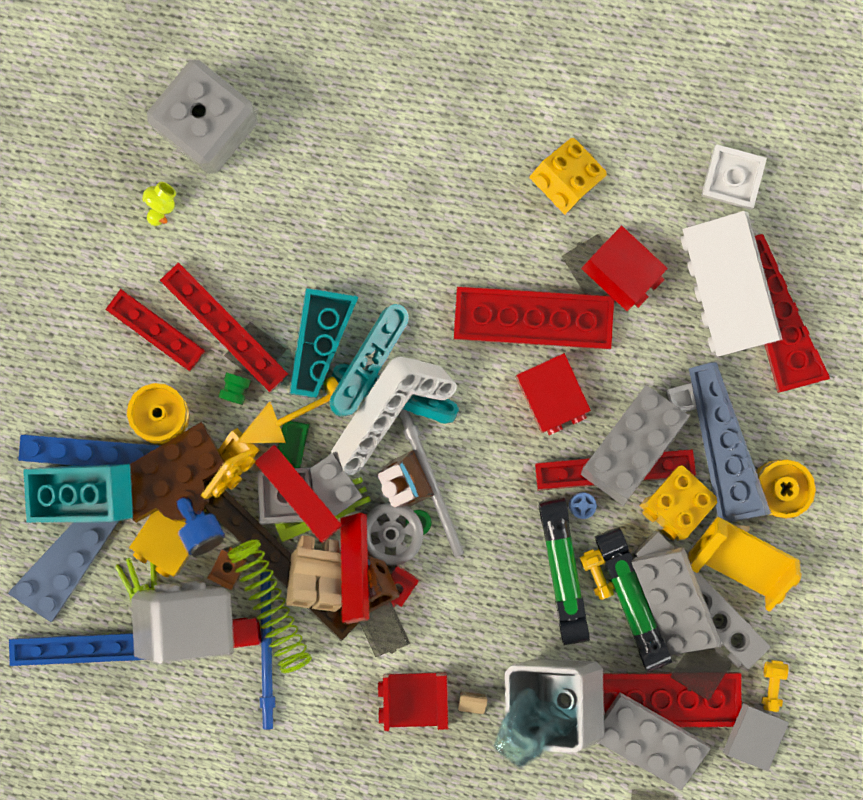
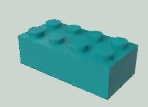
(78, 493)

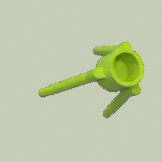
(137, 586)

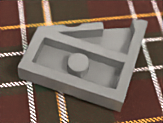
(333, 485)

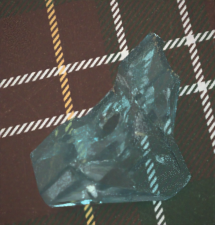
(516, 741)

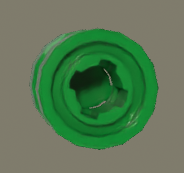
(234, 388)

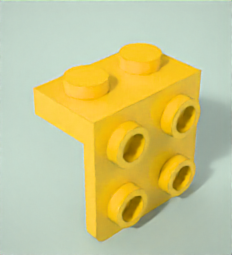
(568, 175)
(237, 459)
(679, 504)

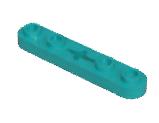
(380, 339)
(439, 410)

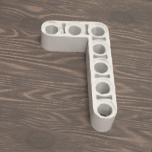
(384, 403)

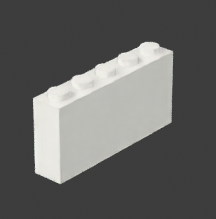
(731, 284)

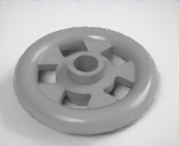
(414, 529)

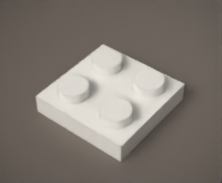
(733, 177)

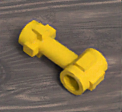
(591, 561)
(774, 671)

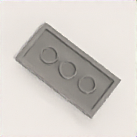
(676, 601)
(652, 741)

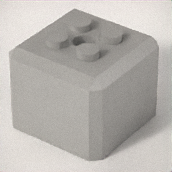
(219, 132)
(182, 622)
(549, 681)

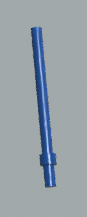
(267, 700)

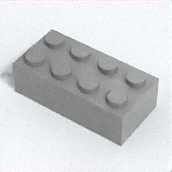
(634, 445)

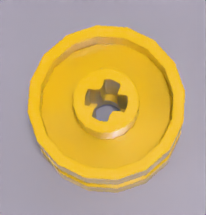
(152, 399)
(798, 487)

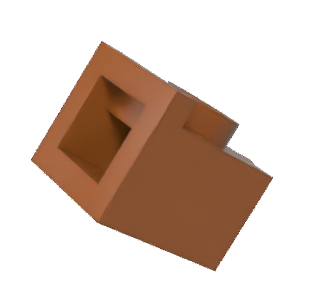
(224, 578)

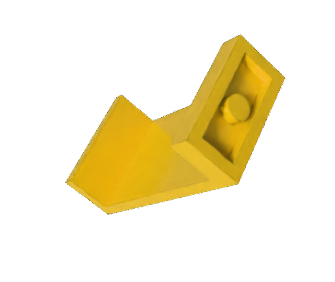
(746, 561)

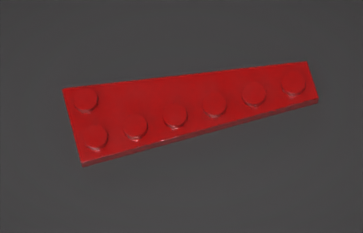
(794, 358)

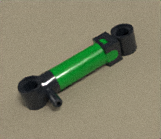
(564, 571)
(632, 599)

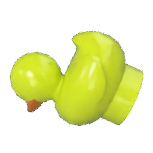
(161, 201)

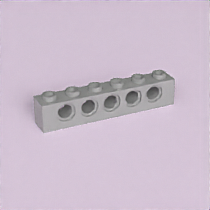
(752, 644)

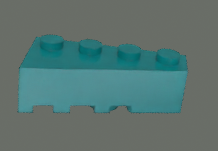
(319, 335)

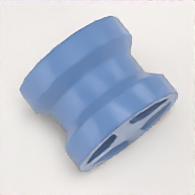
(586, 505)

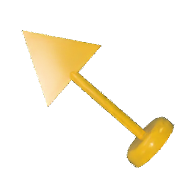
(267, 427)

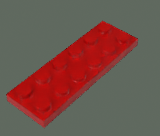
(533, 318)
(673, 701)

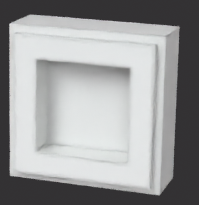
(682, 397)

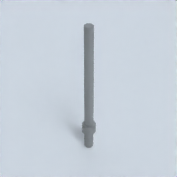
(412, 434)

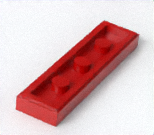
(155, 330)
(298, 494)
(354, 568)

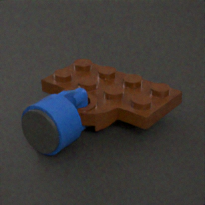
(173, 483)

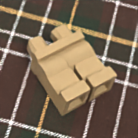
(315, 575)

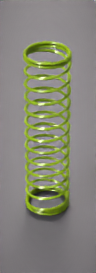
(237, 556)

